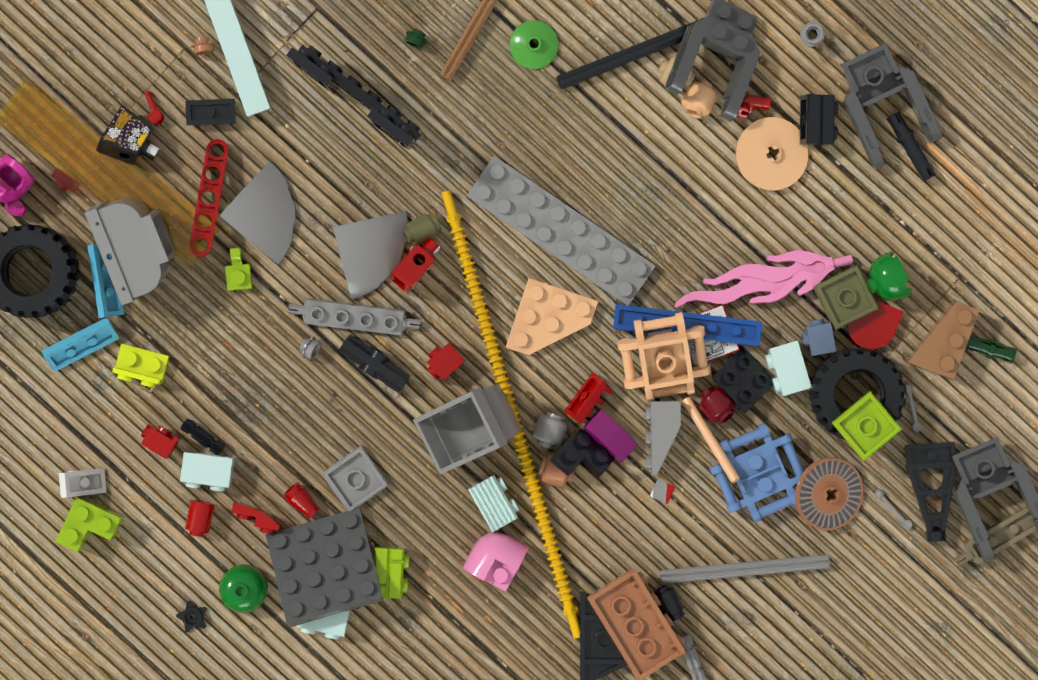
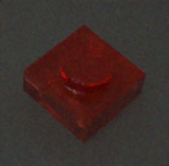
(64, 181)

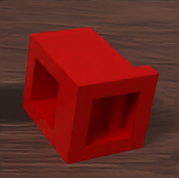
(159, 440)

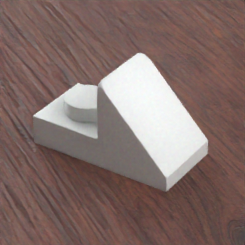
(82, 482)

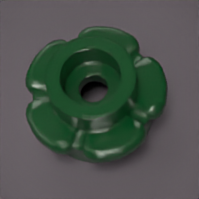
(416, 39)

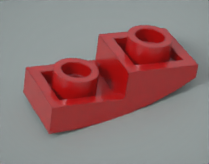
(263, 520)

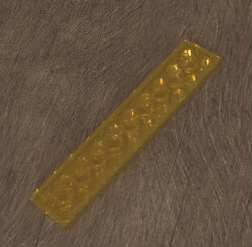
(73, 151)

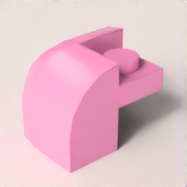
(496, 559)

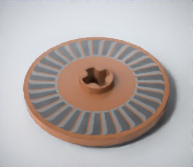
(813, 500)

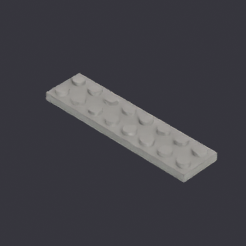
(561, 231)

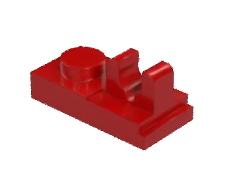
(586, 397)

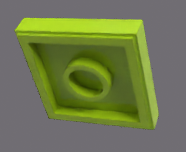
(866, 426)

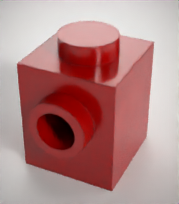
(444, 361)

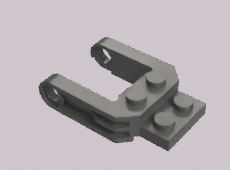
(725, 31)
(873, 78)
(985, 471)

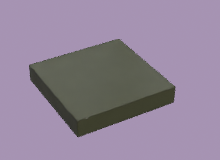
(845, 297)

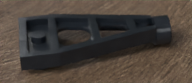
(932, 456)

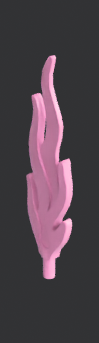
(764, 278)

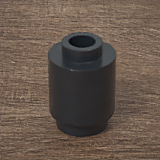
(670, 602)

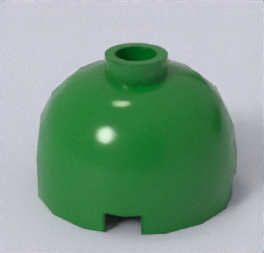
(888, 278)
(243, 588)

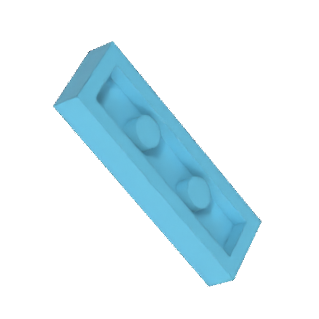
(106, 296)
(80, 344)

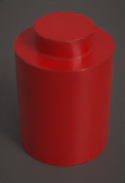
(199, 517)

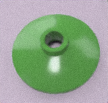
(534, 57)

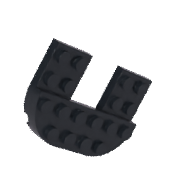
(330, 77)

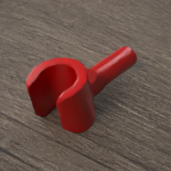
(156, 115)

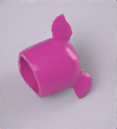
(14, 183)

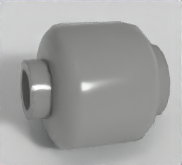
(550, 430)

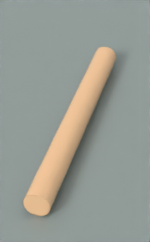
(711, 440)

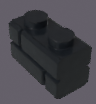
(817, 119)

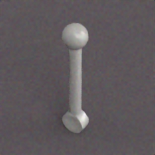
(916, 426)
(906, 524)

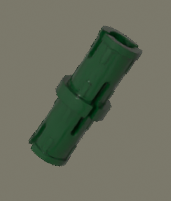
(991, 349)

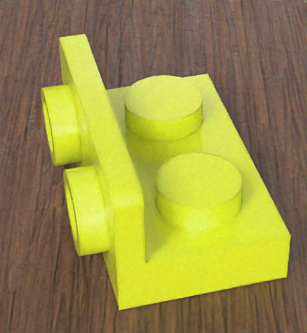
(141, 364)

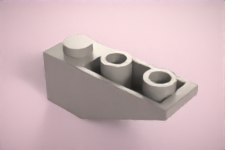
(664, 426)

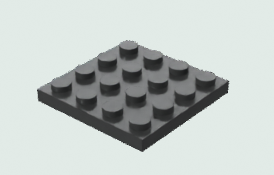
(324, 567)

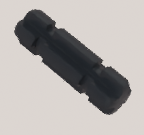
(202, 437)

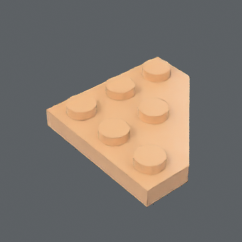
(548, 316)

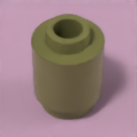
(421, 228)

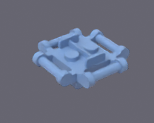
(759, 472)

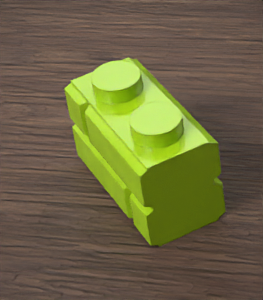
(390, 570)

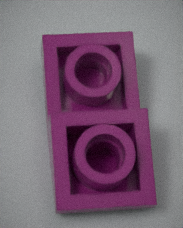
(610, 435)

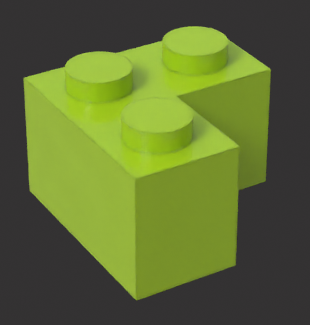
(88, 517)

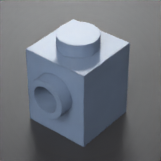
(818, 338)

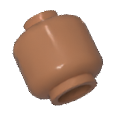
(552, 474)

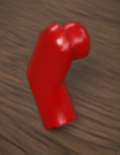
(752, 102)

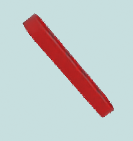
(208, 186)

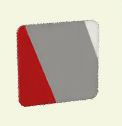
(662, 491)

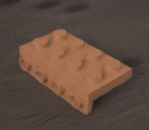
(637, 624)

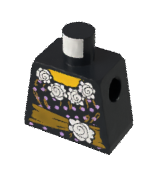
(127, 138)

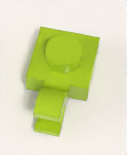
(239, 274)

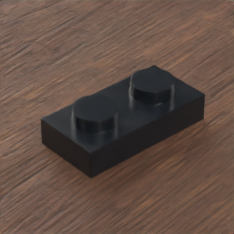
(210, 112)

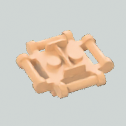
(664, 357)

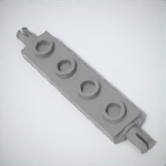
(354, 316)

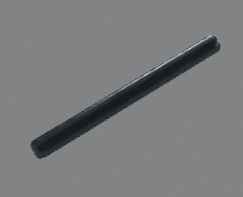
(622, 57)

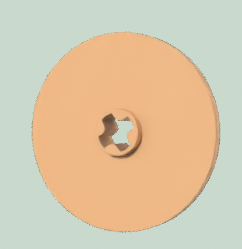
(754, 146)

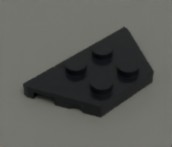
(597, 650)

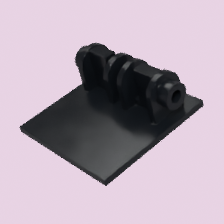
(743, 380)

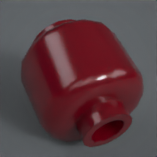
(716, 405)

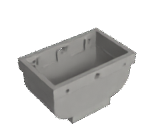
(135, 241)
(467, 427)

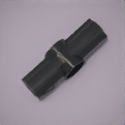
(374, 363)

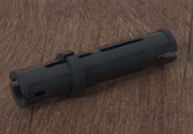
(911, 146)

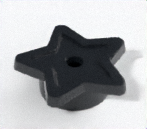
(190, 623)

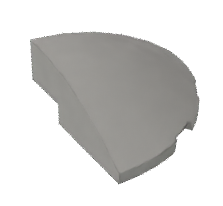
(264, 213)
(370, 250)

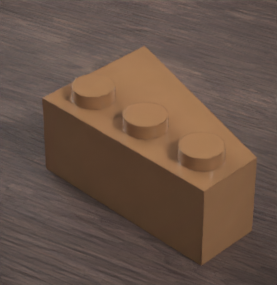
(946, 341)

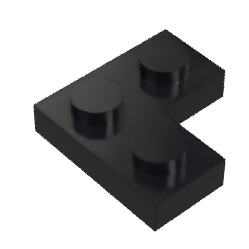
(583, 449)

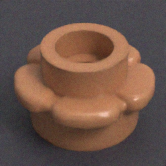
(203, 46)

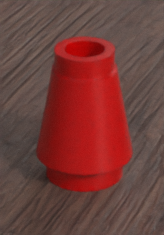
(301, 500)

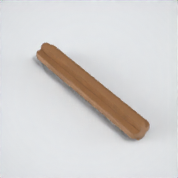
(467, 39)

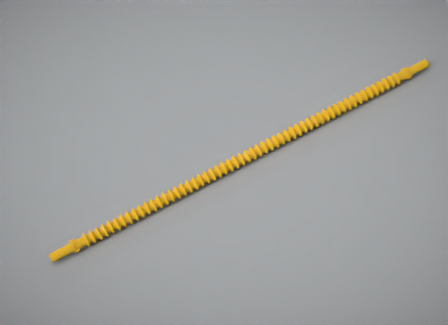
(454, 219)

